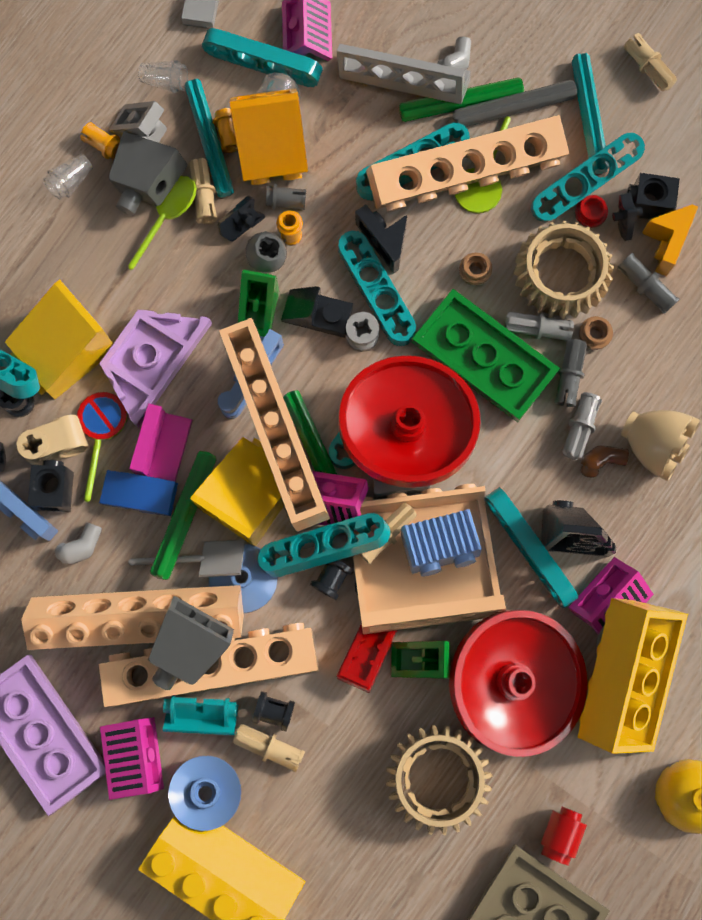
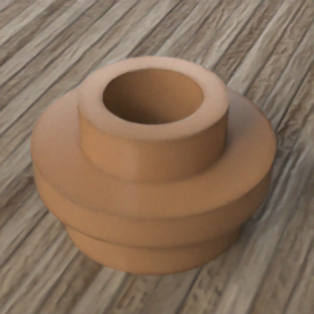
(479, 260)
(600, 324)

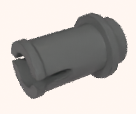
(285, 197)

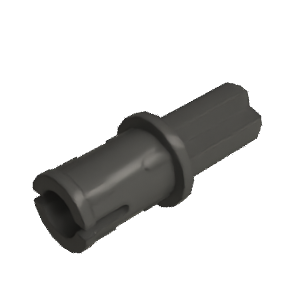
(571, 372)

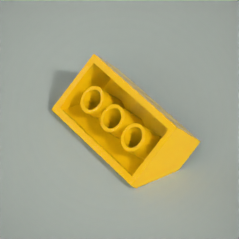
(631, 676)
(221, 874)

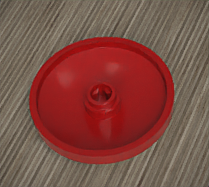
(409, 421)
(518, 683)

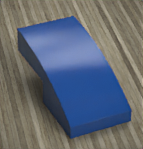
(138, 493)

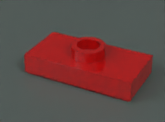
(365, 658)

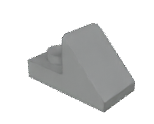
(140, 120)

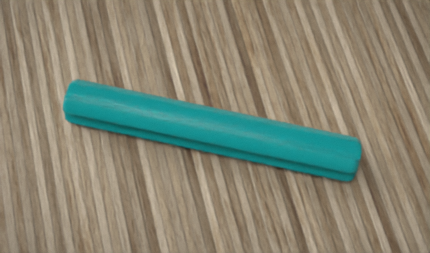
(589, 110)
(209, 138)

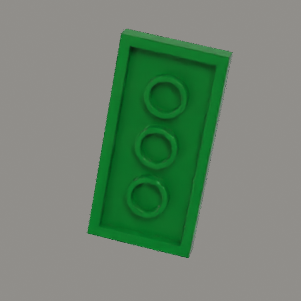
(485, 355)

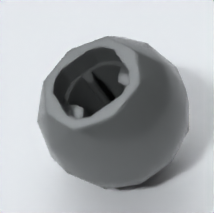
(266, 252)

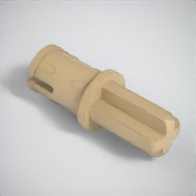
(650, 62)
(205, 192)
(396, 520)
(268, 747)

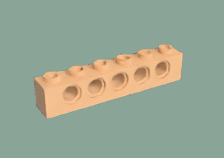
(544, 135)
(274, 425)
(120, 616)
(120, 689)

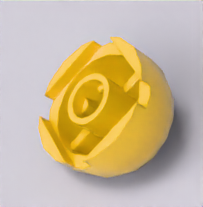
(680, 795)

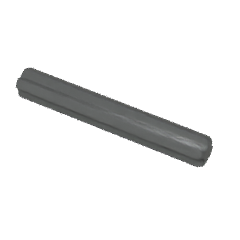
(515, 103)

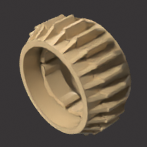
(570, 237)
(467, 804)

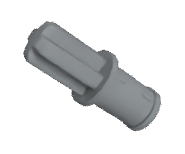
(539, 326)
(582, 425)

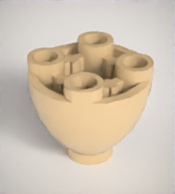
(660, 439)

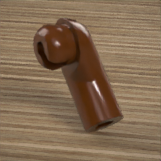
(600, 456)

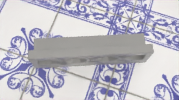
(402, 74)

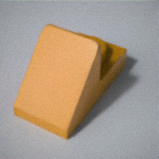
(672, 232)

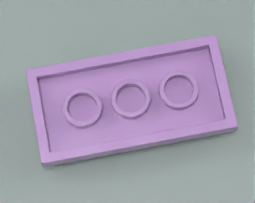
(44, 737)

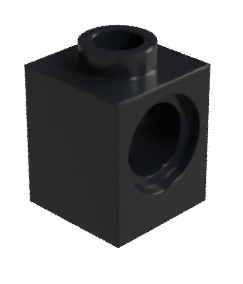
(662, 187)
(61, 497)

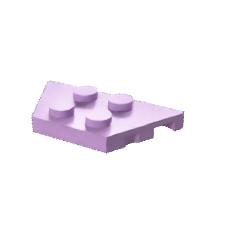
(150, 356)

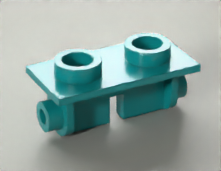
(209, 717)

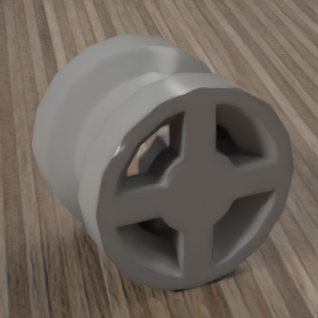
(360, 338)

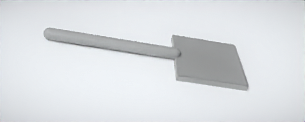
(217, 559)

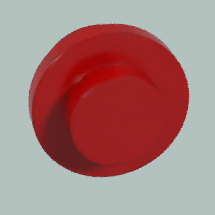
(591, 211)

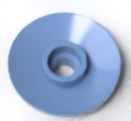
(259, 586)
(185, 788)

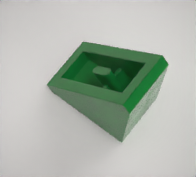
(258, 299)
(420, 659)

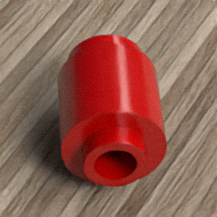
(563, 835)

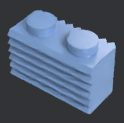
(441, 543)

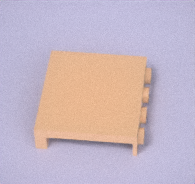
(398, 599)

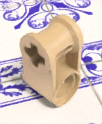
(57, 440)

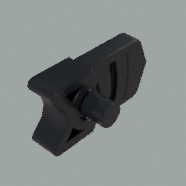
(626, 216)
(239, 219)

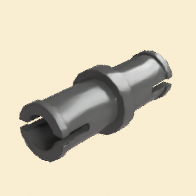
(648, 283)

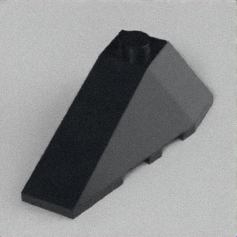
(573, 531)

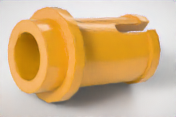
(224, 123)
(99, 139)
(290, 225)

